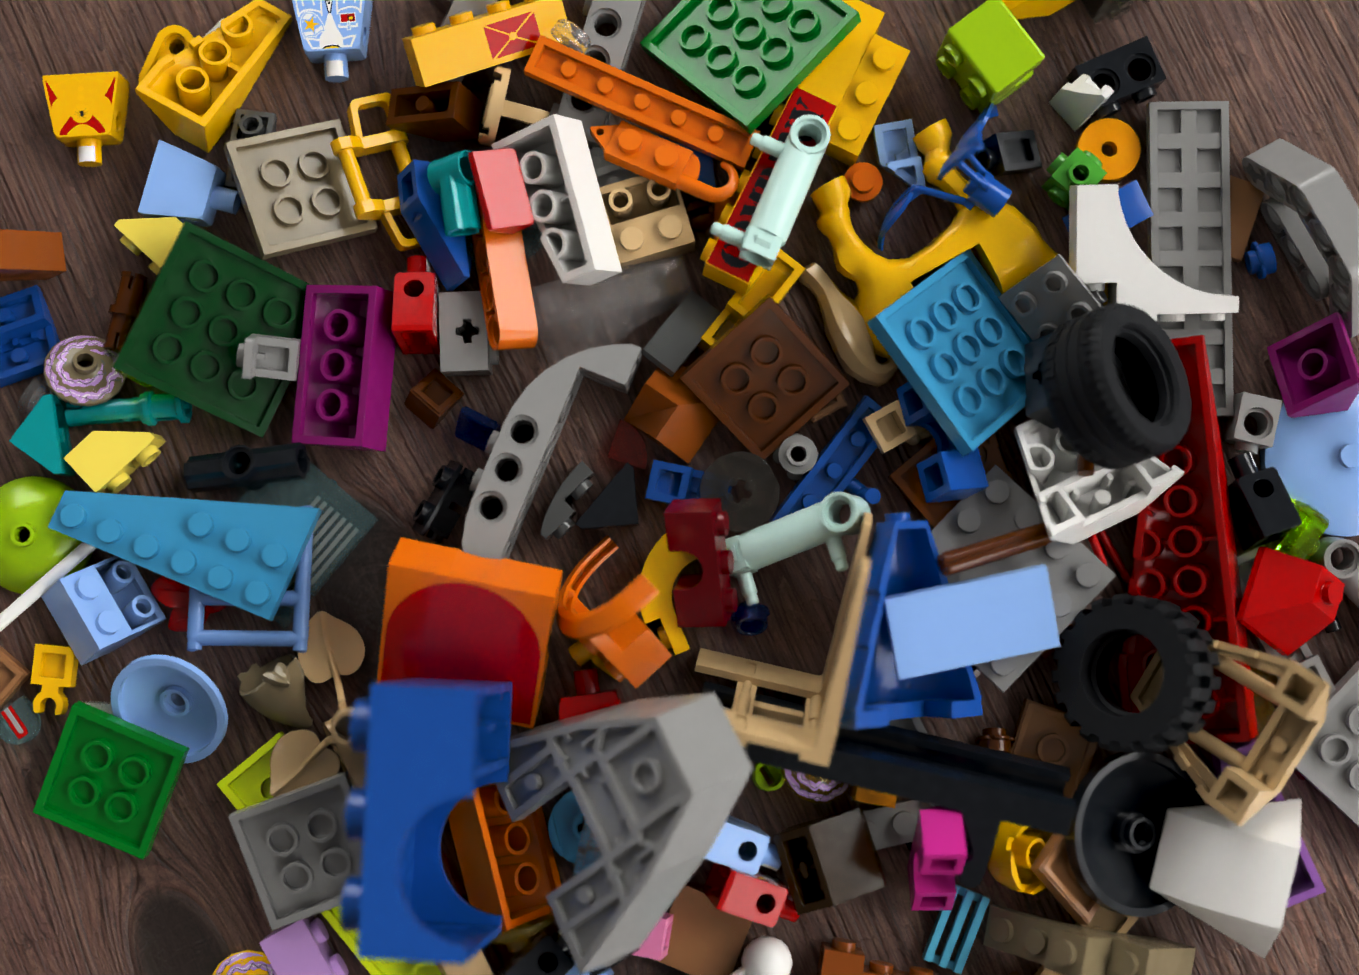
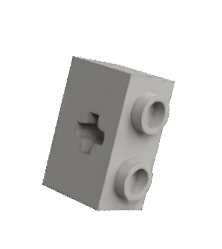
(456, 355)

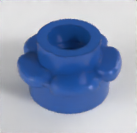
(1260, 260)

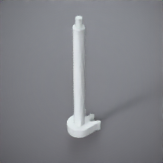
(44, 584)

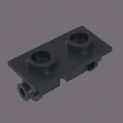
(434, 512)

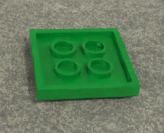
(110, 780)

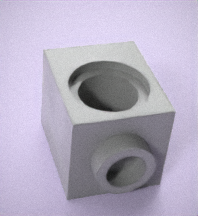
(1264, 411)

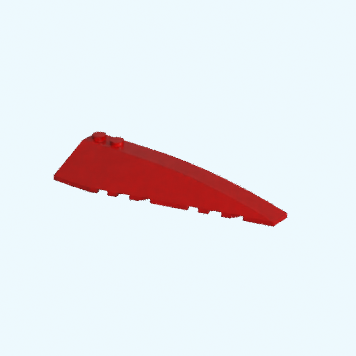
(1190, 554)

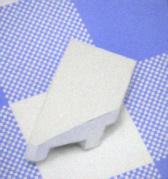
(1080, 100)

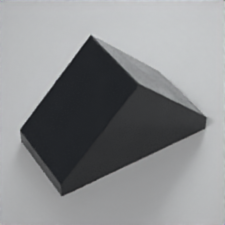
(615, 504)

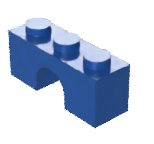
(947, 473)

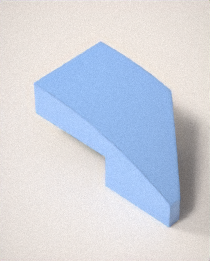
(898, 152)

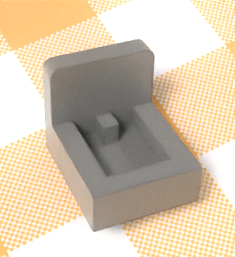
(269, 357)

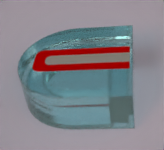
(19, 722)

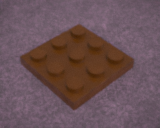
(764, 378)

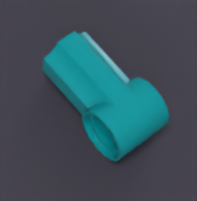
(455, 184)

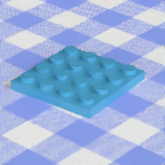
(958, 350)

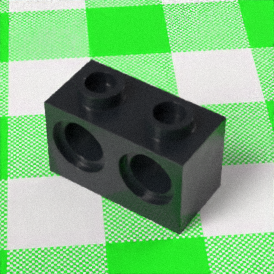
(1113, 71)

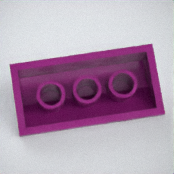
(345, 368)

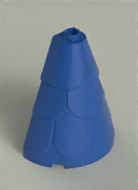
(900, 561)

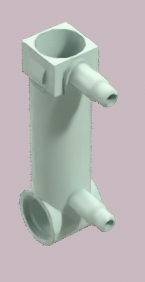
(782, 193)
(794, 535)

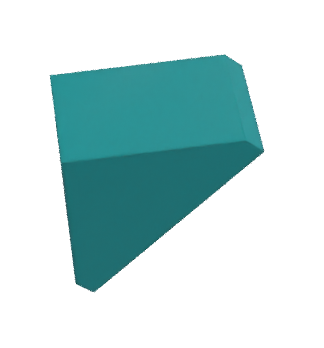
(46, 435)

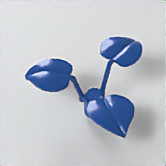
(981, 188)

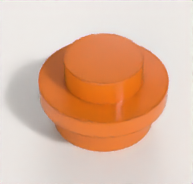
(864, 181)

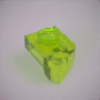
(1304, 540)

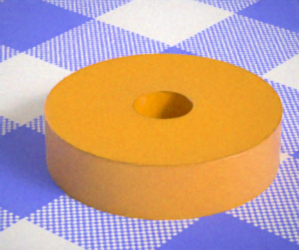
(1120, 138)

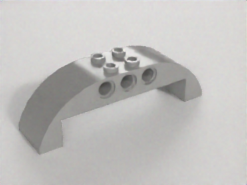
(545, 408)

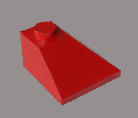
(1288, 600)

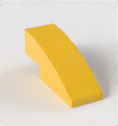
(774, 282)

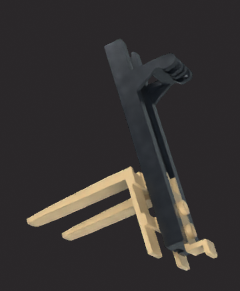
(887, 759)

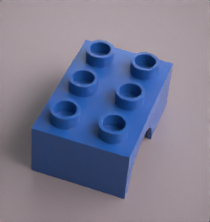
(425, 753)

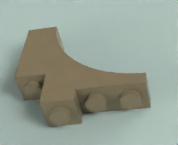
(1082, 949)

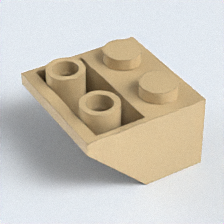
(646, 220)

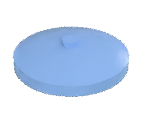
(1320, 464)

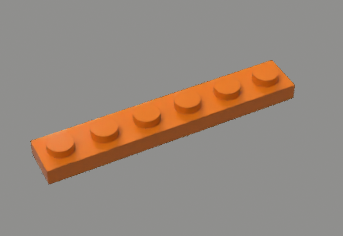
(639, 102)

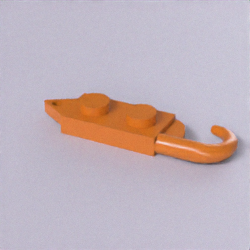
(660, 161)

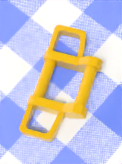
(355, 146)

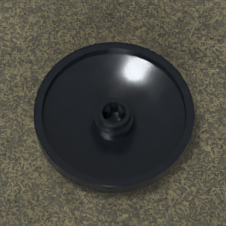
(1120, 828)

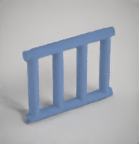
(297, 598)

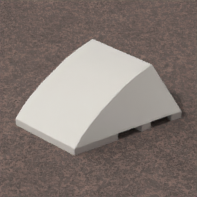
(1085, 505)
(1230, 872)

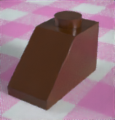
(436, 111)

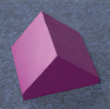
(1316, 368)

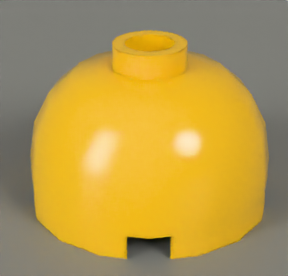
(1013, 856)

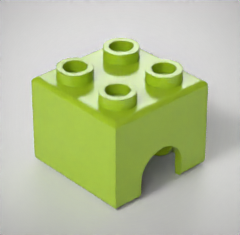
(988, 55)

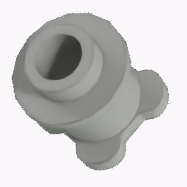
(783, 455)

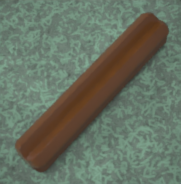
(993, 549)

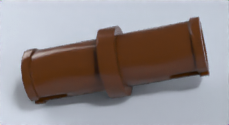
(124, 309)

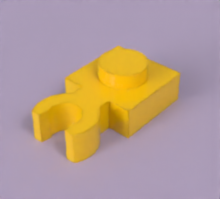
(53, 669)

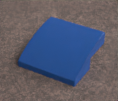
(25, 335)

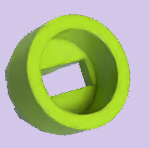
(774, 774)

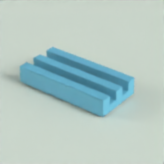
(968, 938)

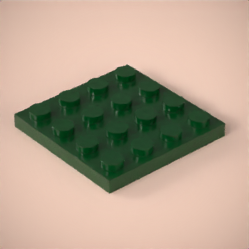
(198, 314)

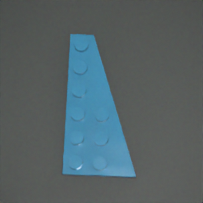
(216, 547)

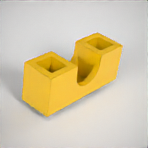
(865, 99)

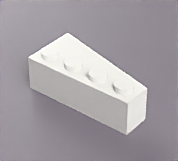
(565, 199)

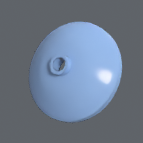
(172, 702)

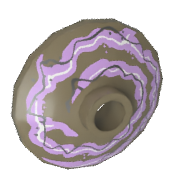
(82, 384)

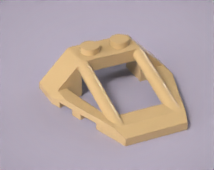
(1279, 748)

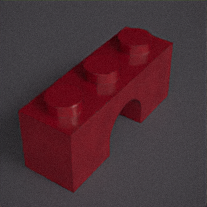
(701, 529)

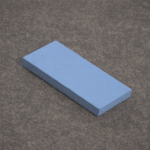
(971, 621)

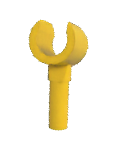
(582, 655)

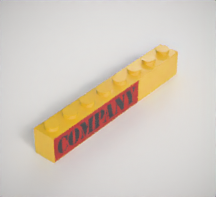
(815, 95)

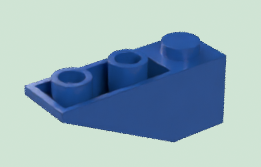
(424, 216)

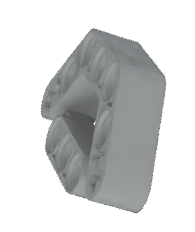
(1312, 222)

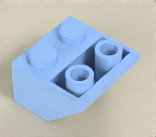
(102, 607)

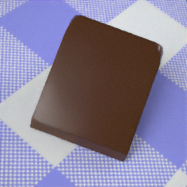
(433, 398)

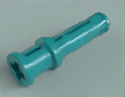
(145, 408)

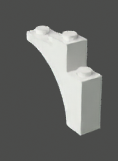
(1107, 253)

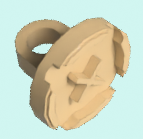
(498, 107)

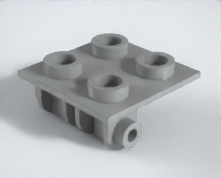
(1050, 298)

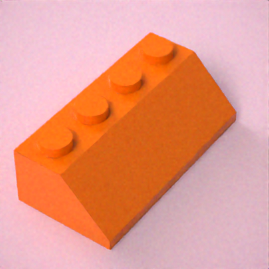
(503, 861)

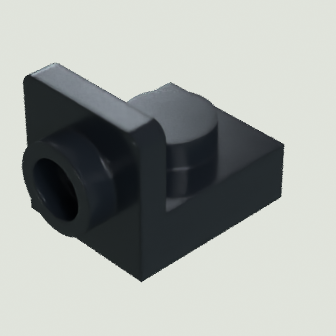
(1010, 153)

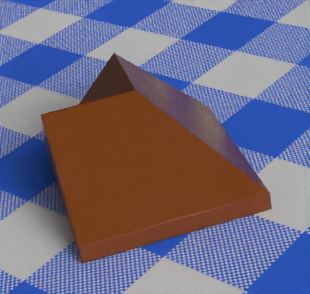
(671, 415)

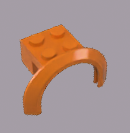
(614, 628)

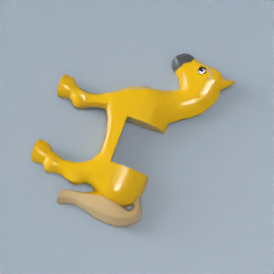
(1004, 246)

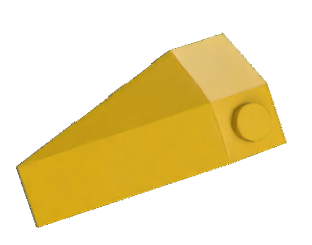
(212, 77)

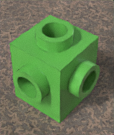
(1062, 170)

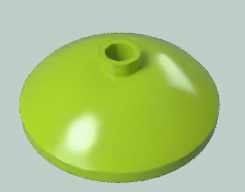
(31, 504)

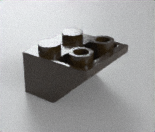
(829, 860)

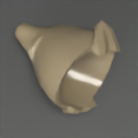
(277, 691)

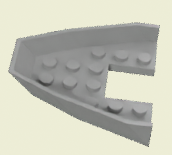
(655, 796)

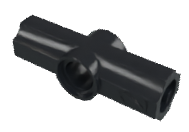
(266, 466)

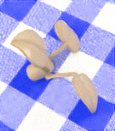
(299, 755)

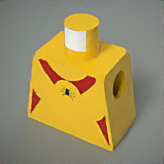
(88, 111)

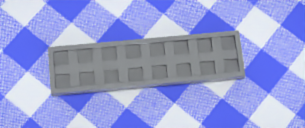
(1193, 220)

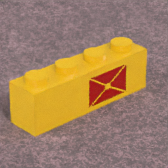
(480, 40)

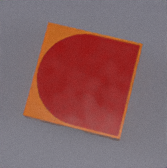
(469, 621)

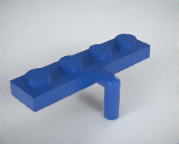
(837, 465)

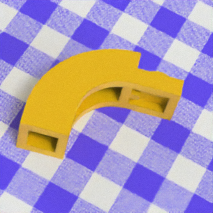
(661, 571)

